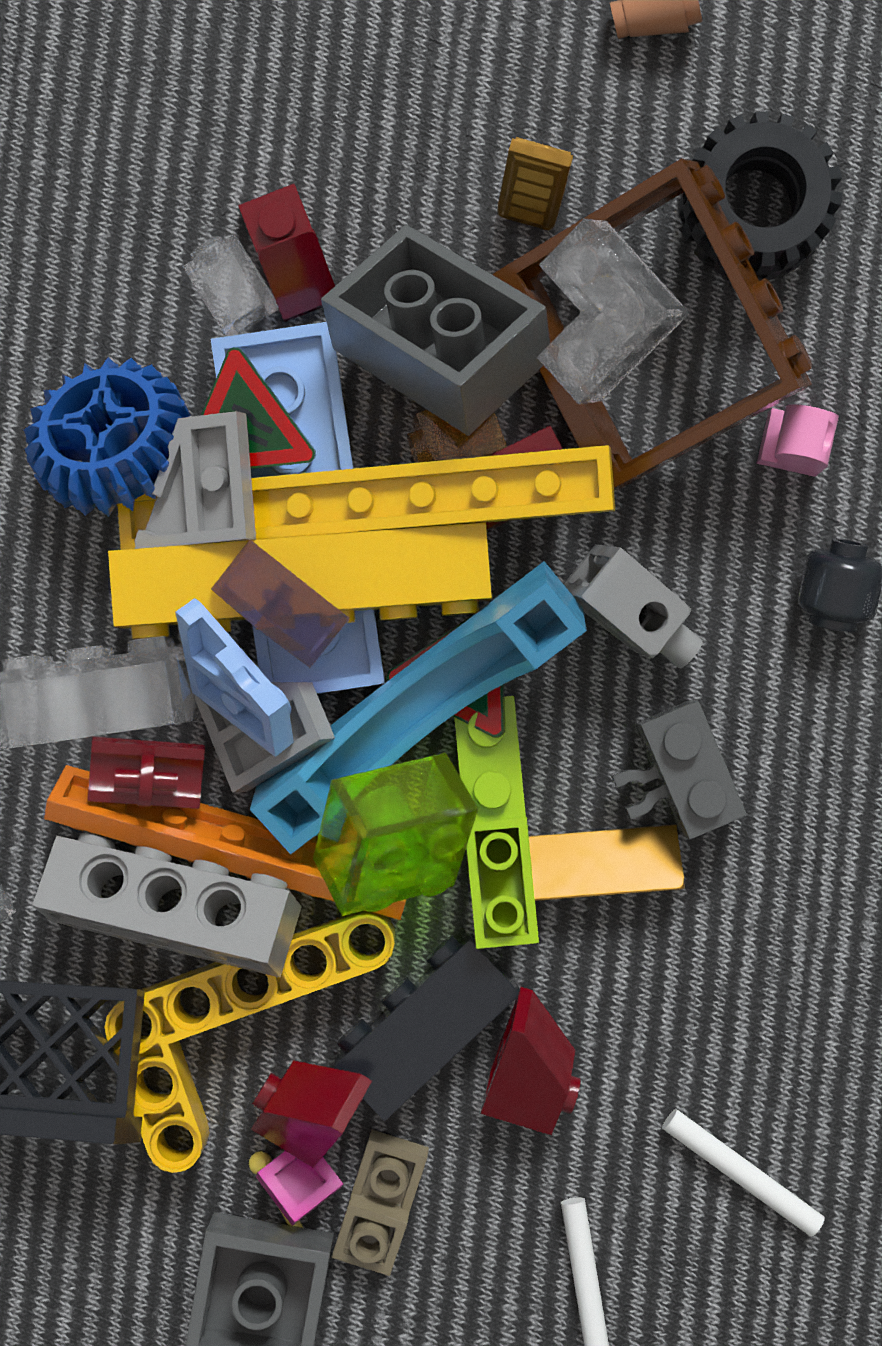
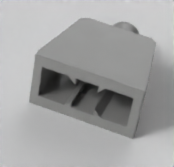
(615, 590)

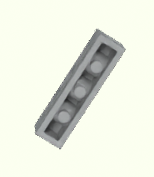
(254, 941)

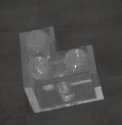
(621, 310)

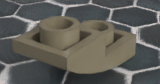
(380, 1202)

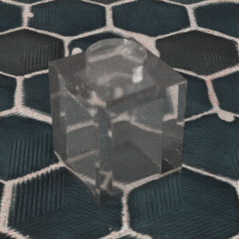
(230, 284)

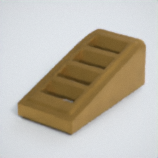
(533, 183)

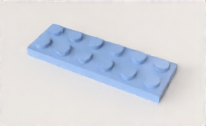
(307, 381)

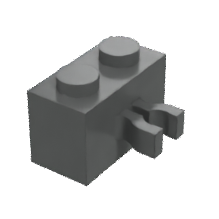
(687, 769)

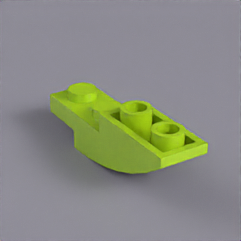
(499, 838)

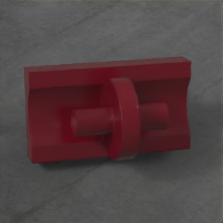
(146, 772)

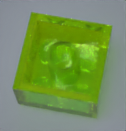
(394, 833)

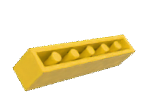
(350, 570)

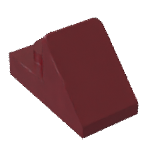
(288, 251)

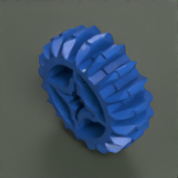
(112, 423)

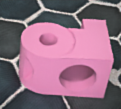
(798, 439)

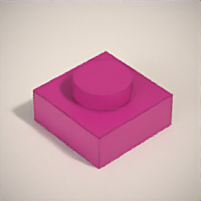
(297, 1186)

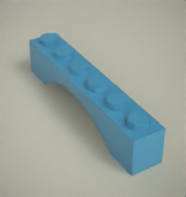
(486, 651)

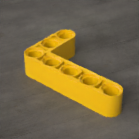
(227, 1003)

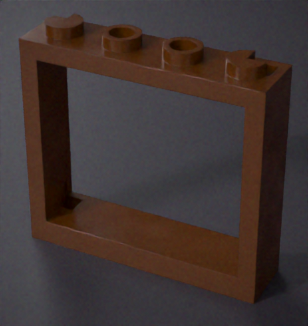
(591, 421)

